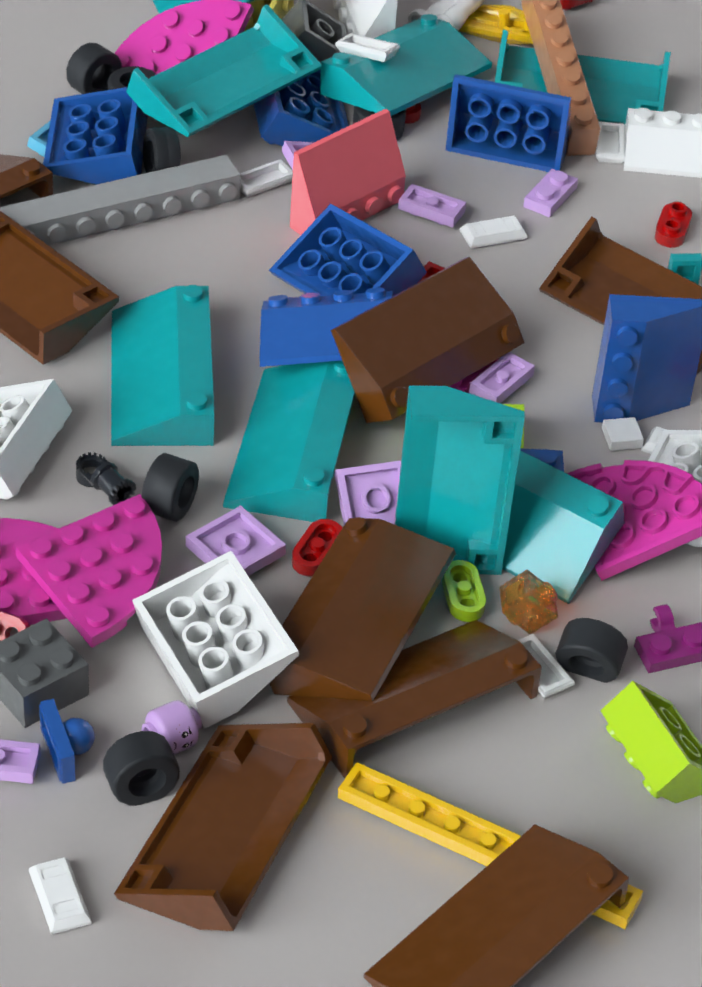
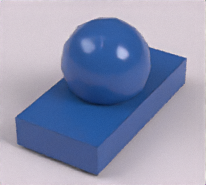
(64, 739)

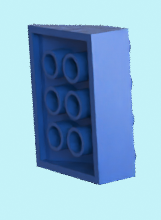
(299, 113)
(508, 124)
(96, 137)
(347, 255)
(301, 327)
(647, 356)

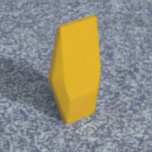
(491, 20)

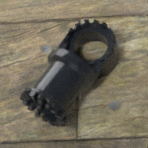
(104, 478)

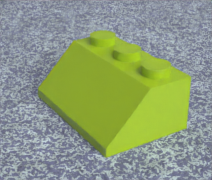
(656, 742)

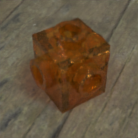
(528, 601)

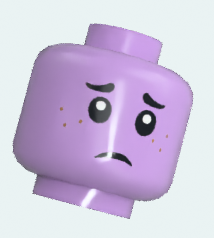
(176, 723)

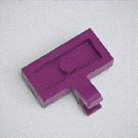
(669, 645)

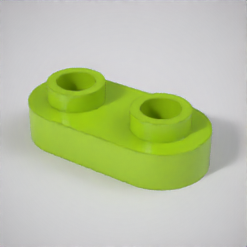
(464, 591)

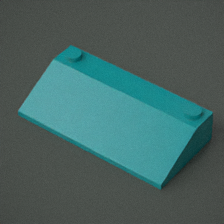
(421, 68)
(224, 77)
(610, 82)
(163, 370)
(292, 441)
(459, 472)
(558, 526)

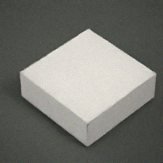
(622, 433)

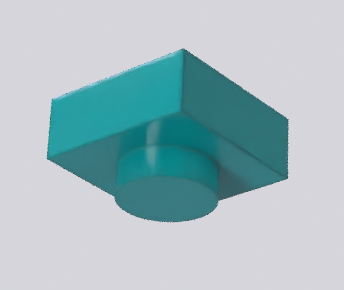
(686, 265)

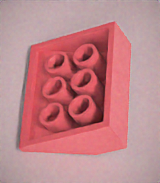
(351, 169)

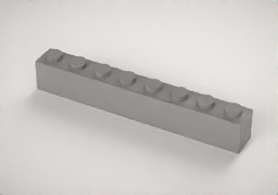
(128, 200)

